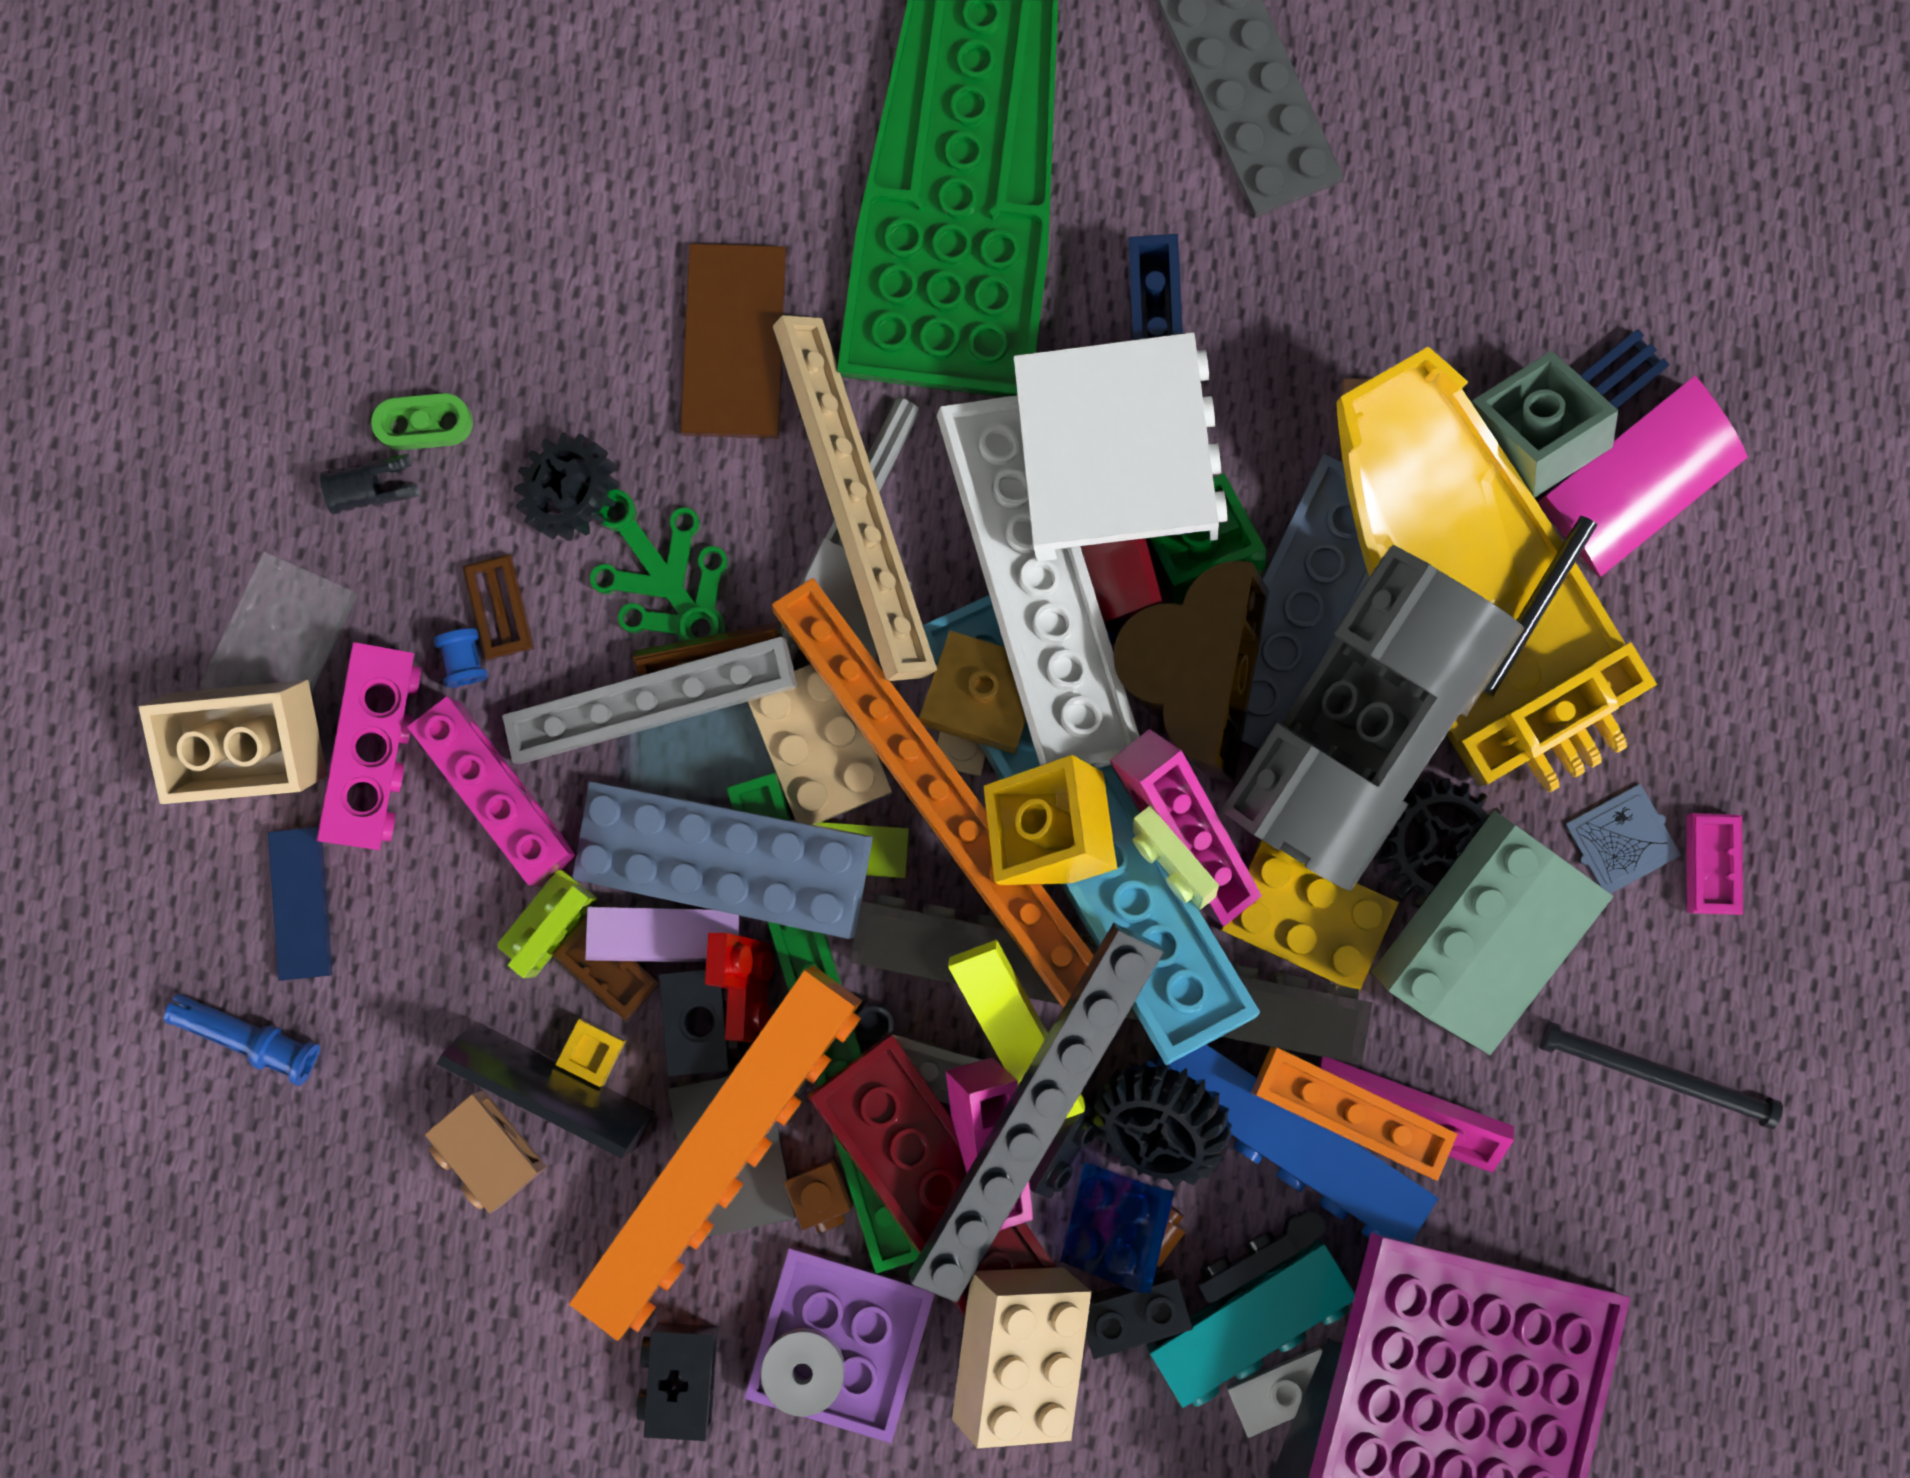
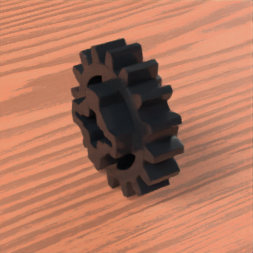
(566, 486)

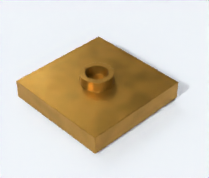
(975, 694)

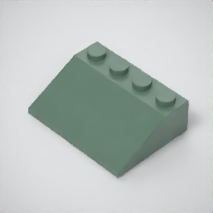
(1491, 934)

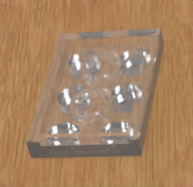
(280, 628)

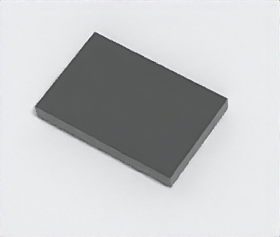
(763, 1195)

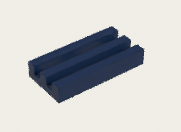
(1645, 353)

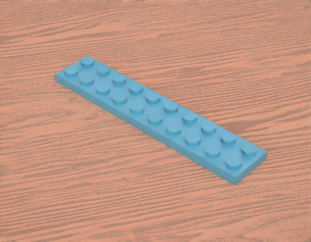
(1193, 987)

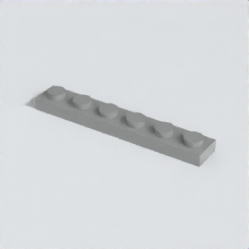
(650, 700)

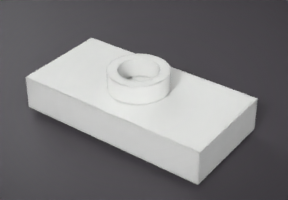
(1273, 1393)

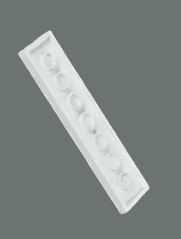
(1041, 607)

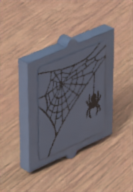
(1622, 839)

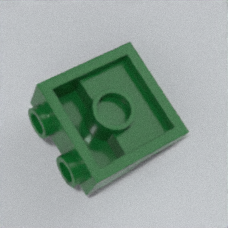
(1186, 556)

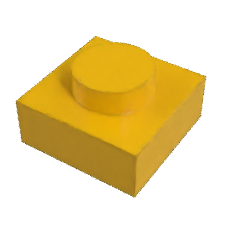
(591, 1052)

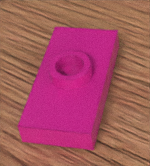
(1714, 864)

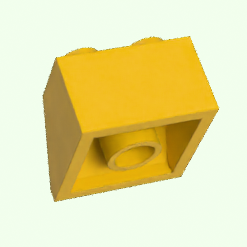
(1050, 824)

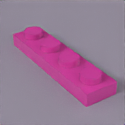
(1479, 1138)

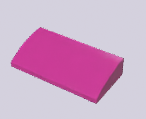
(1647, 475)

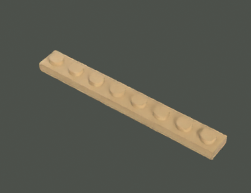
(854, 499)

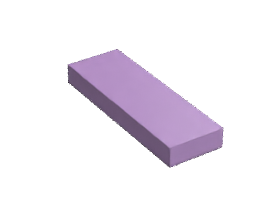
(653, 933)

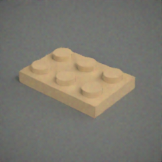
(818, 750)

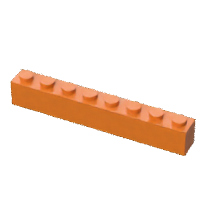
(715, 1153)

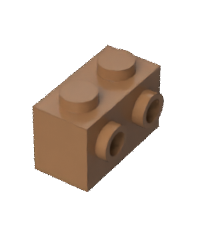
(484, 1152)

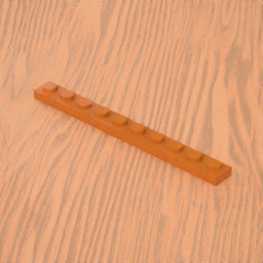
(931, 784)

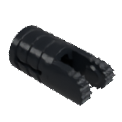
(360, 485)

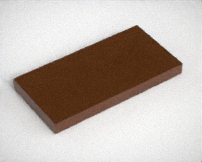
(730, 341)

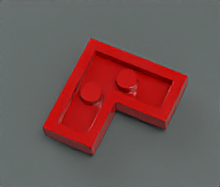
(745, 970)

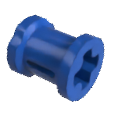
(460, 658)

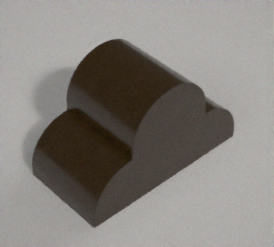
(1199, 663)

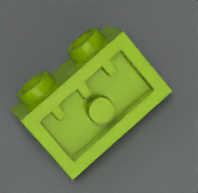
(545, 924)

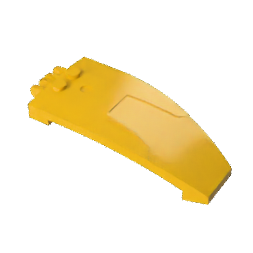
(1443, 489)

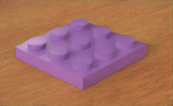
(872, 1321)

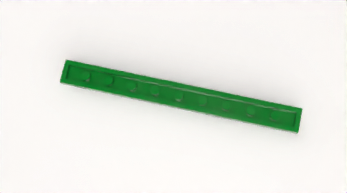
(796, 952)

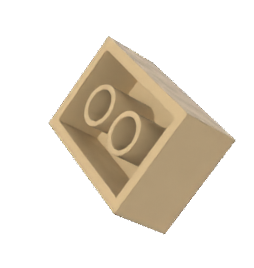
(233, 742)
(1021, 1357)

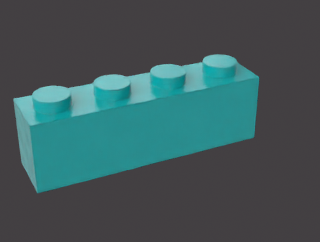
(1251, 1323)

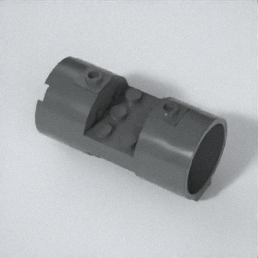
(1371, 717)

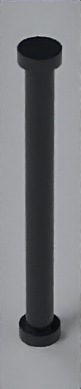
(1767, 1112)

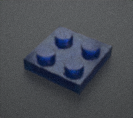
(1117, 1227)

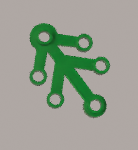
(666, 579)

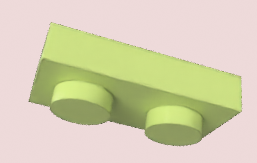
(1187, 875)

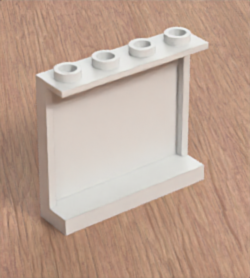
(1118, 443)

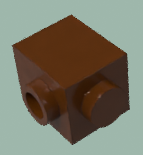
(819, 1196)

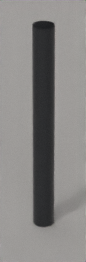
(1545, 593)

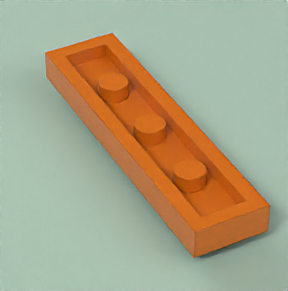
(1354, 1113)

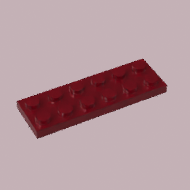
(909, 1150)

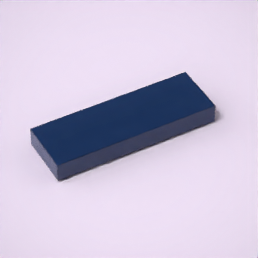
(300, 904)

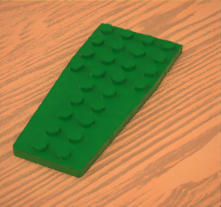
(957, 201)

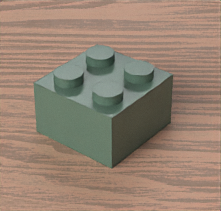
(1548, 421)

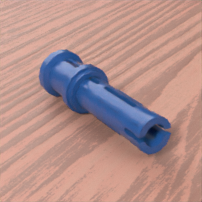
(261, 1045)

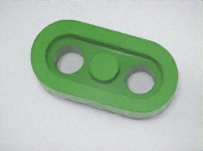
(424, 421)

